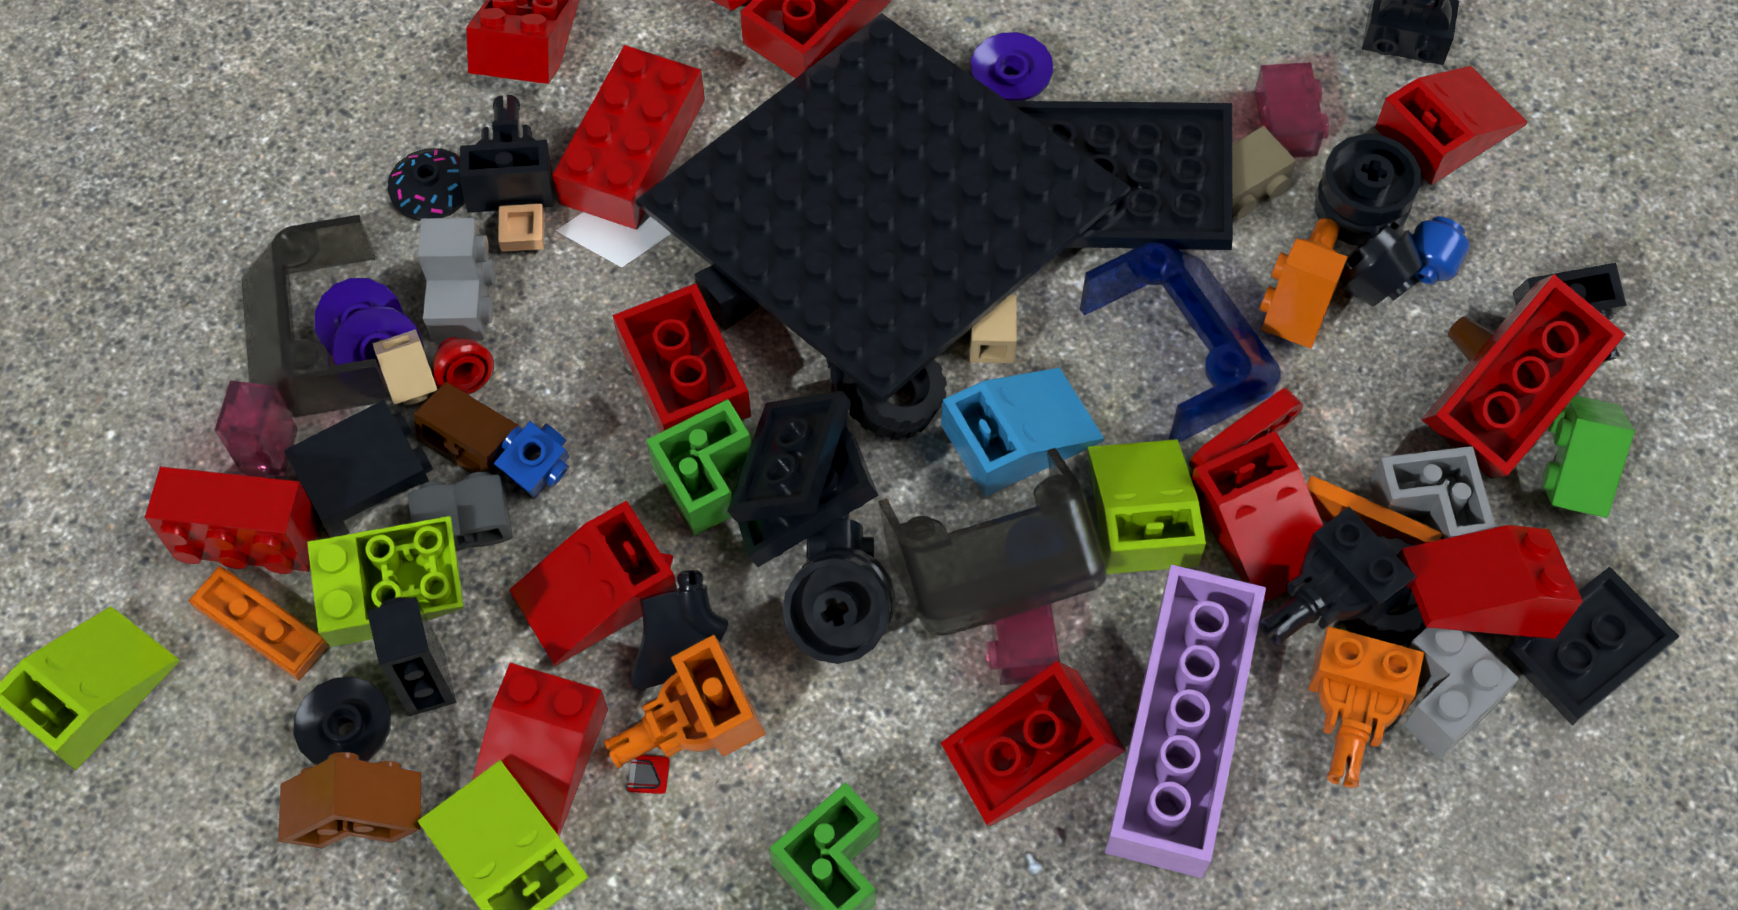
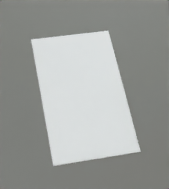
(614, 240)

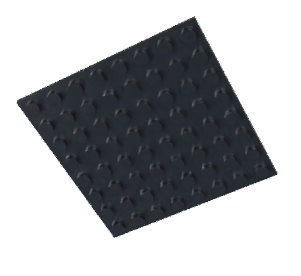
(882, 204)

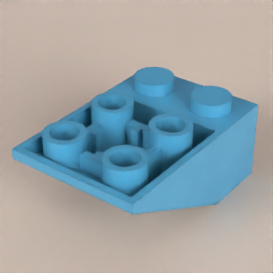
(1012, 422)

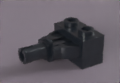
(1411, 28)
(508, 166)
(1341, 578)

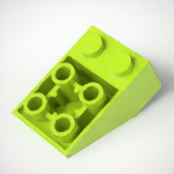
(1145, 507)
(380, 564)
(84, 684)
(502, 845)

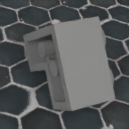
(456, 278)
(1437, 487)
(1464, 687)

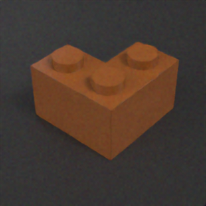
(349, 799)

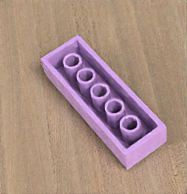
(1186, 722)

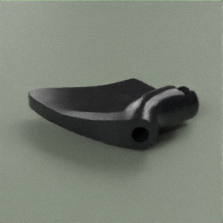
(671, 625)

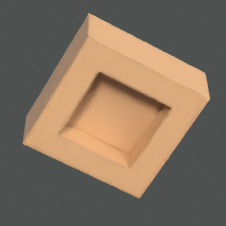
(521, 227)

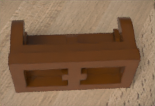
(462, 429)

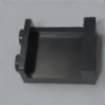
(357, 464)

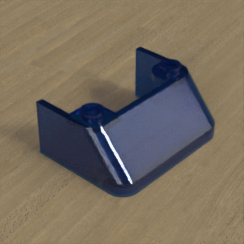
(1237, 358)

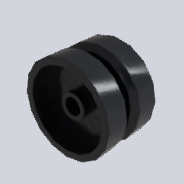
(1367, 186)
(832, 632)

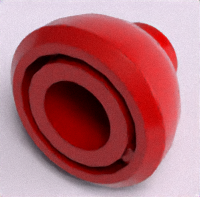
(462, 364)

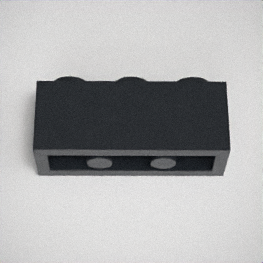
(411, 655)

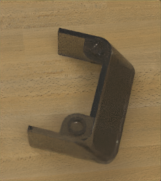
(303, 366)
(999, 564)

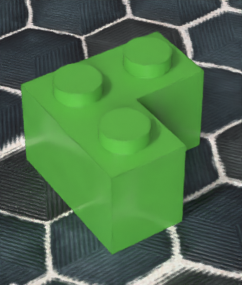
(1590, 456)
(695, 457)
(819, 852)

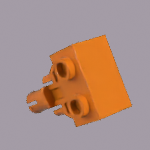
(1304, 285)
(1364, 686)
(694, 711)

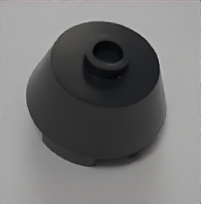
(1381, 265)

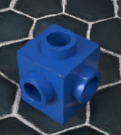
(534, 474)

